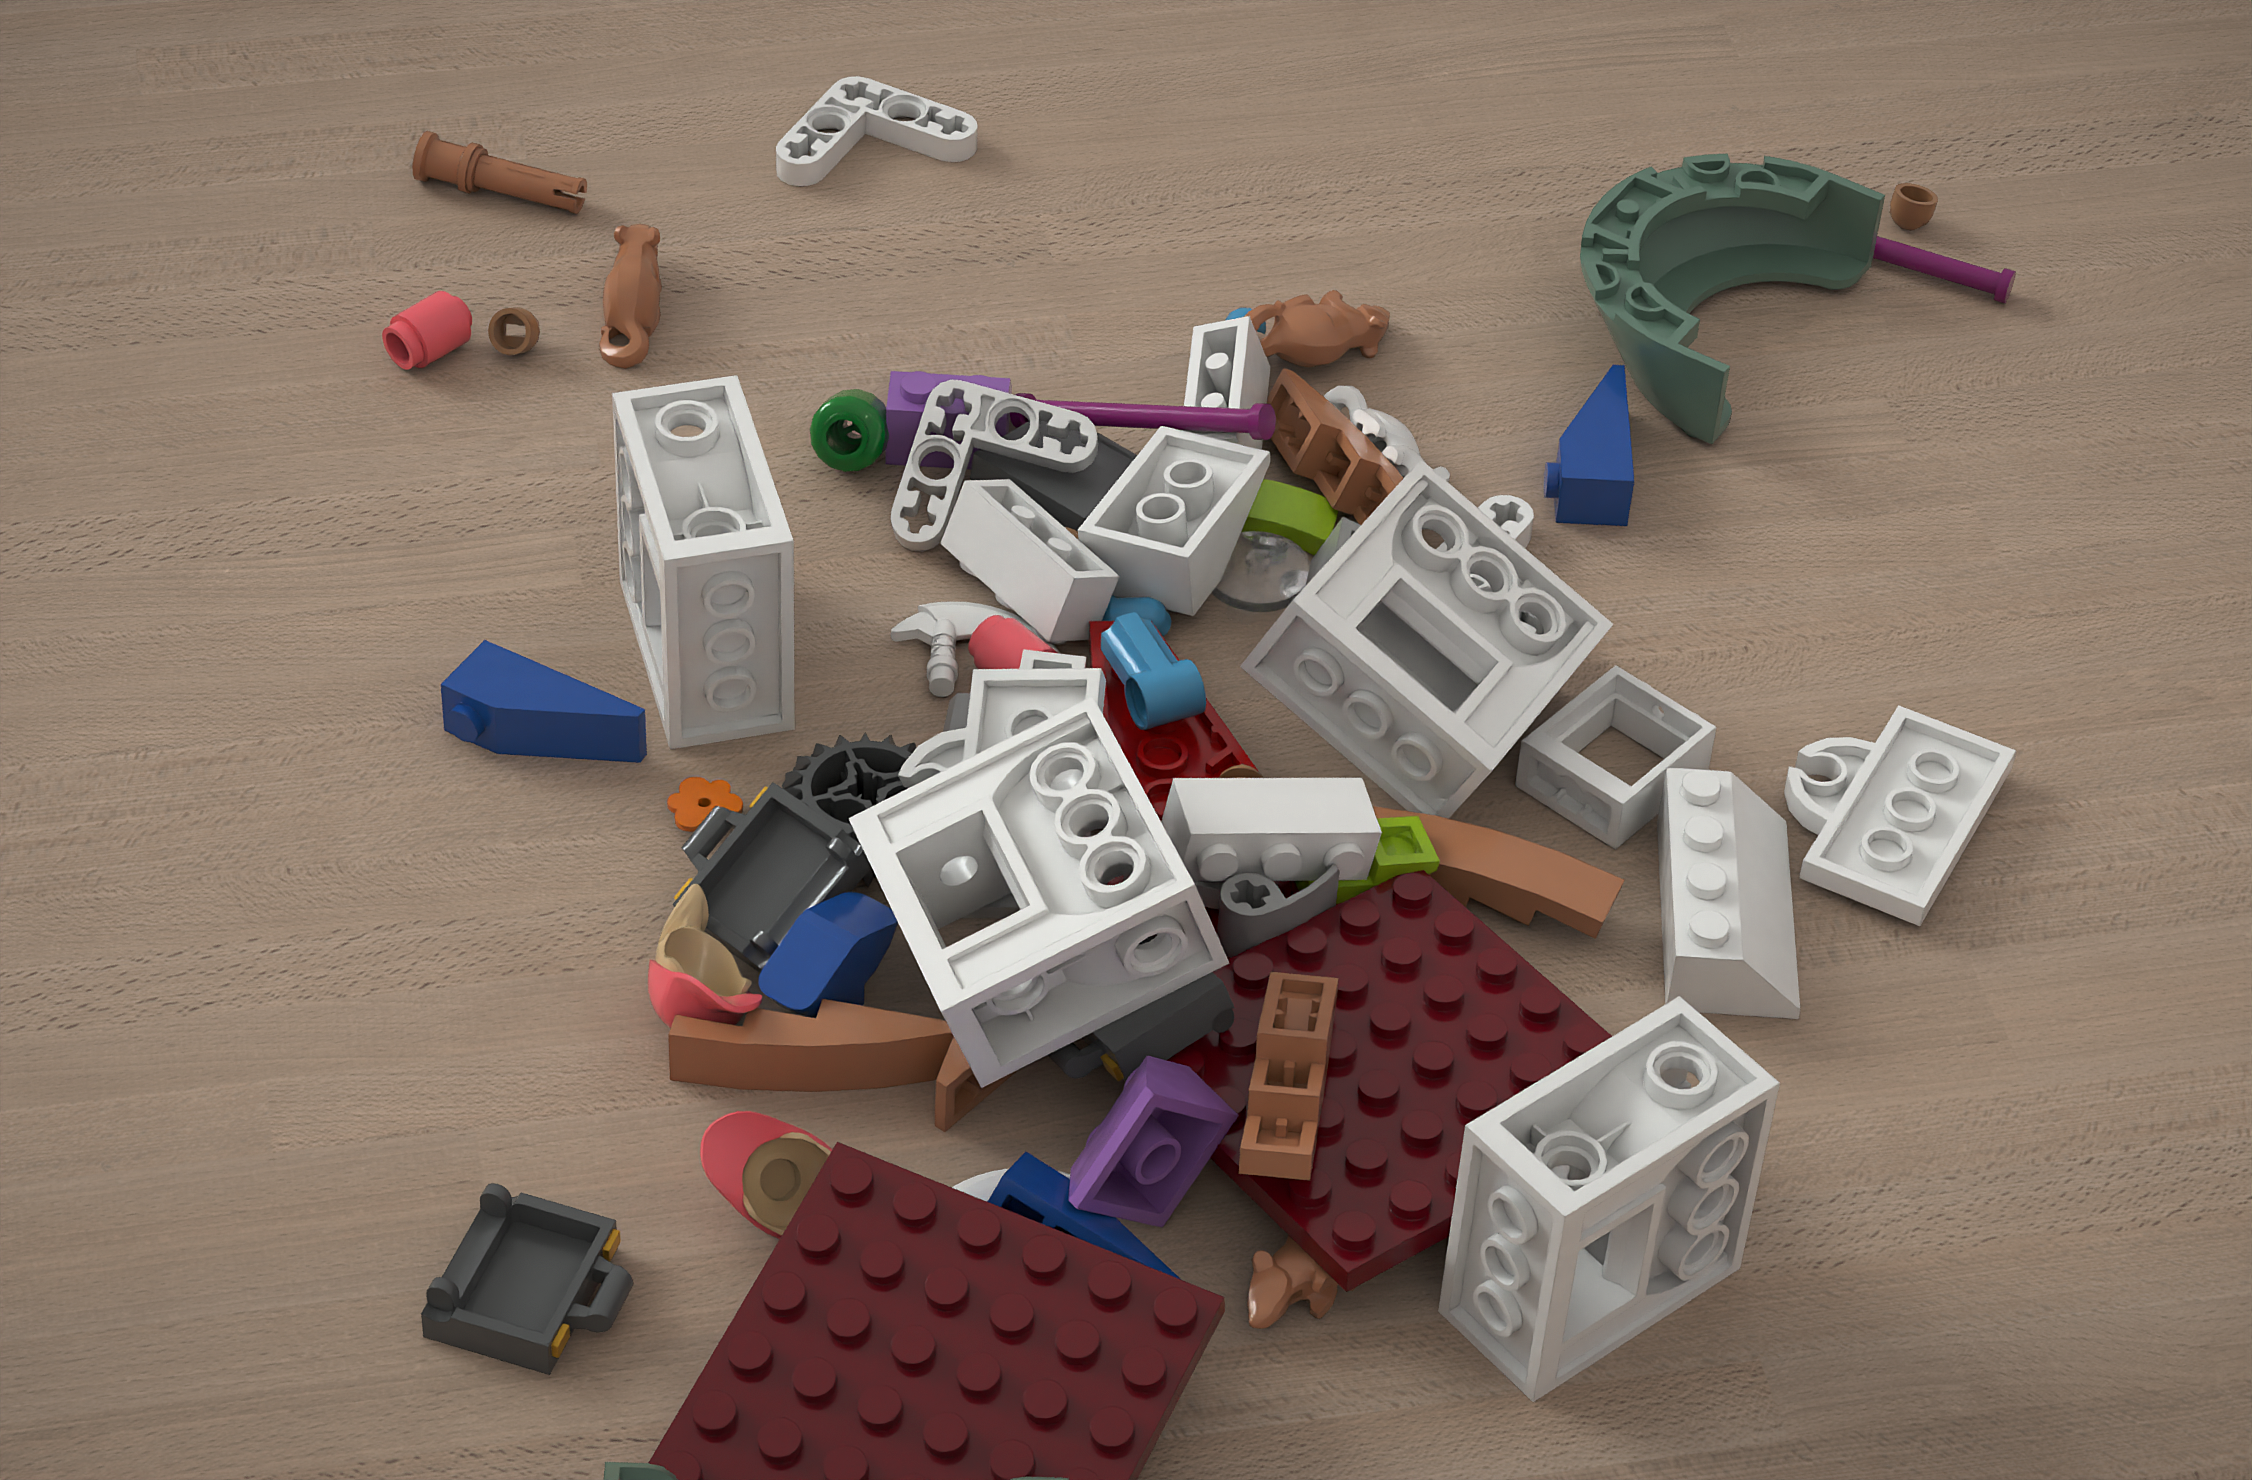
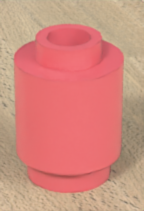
(427, 330)
(1001, 641)

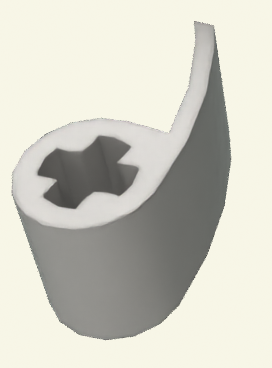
(1256, 909)

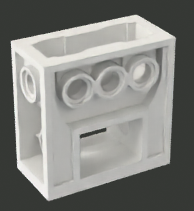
(705, 562)
(1413, 660)
(1074, 945)
(1605, 1196)

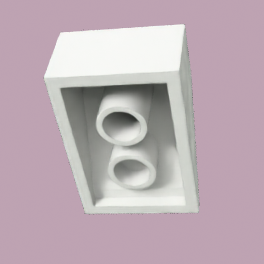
(1176, 517)

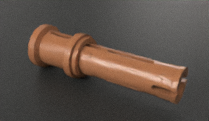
(474, 169)

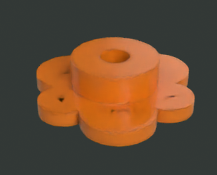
(698, 798)

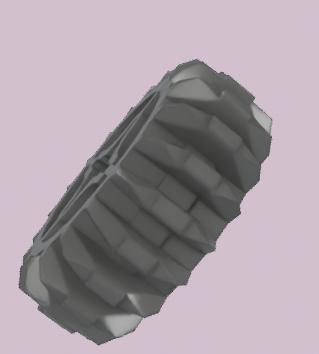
(848, 779)

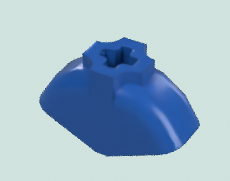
(829, 954)

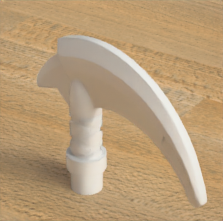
(940, 627)

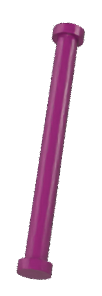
(1946, 268)
(1257, 421)

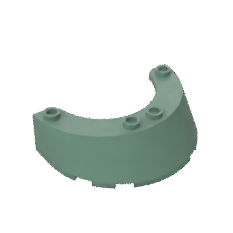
(1705, 227)

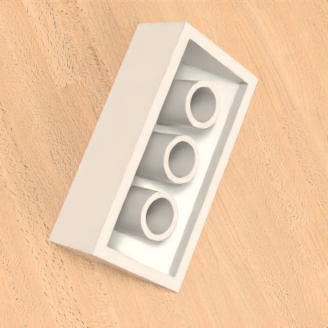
(1725, 898)

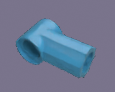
(1154, 682)

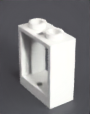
(1588, 794)

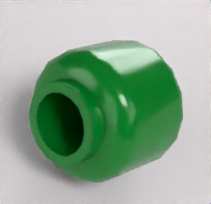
(834, 438)

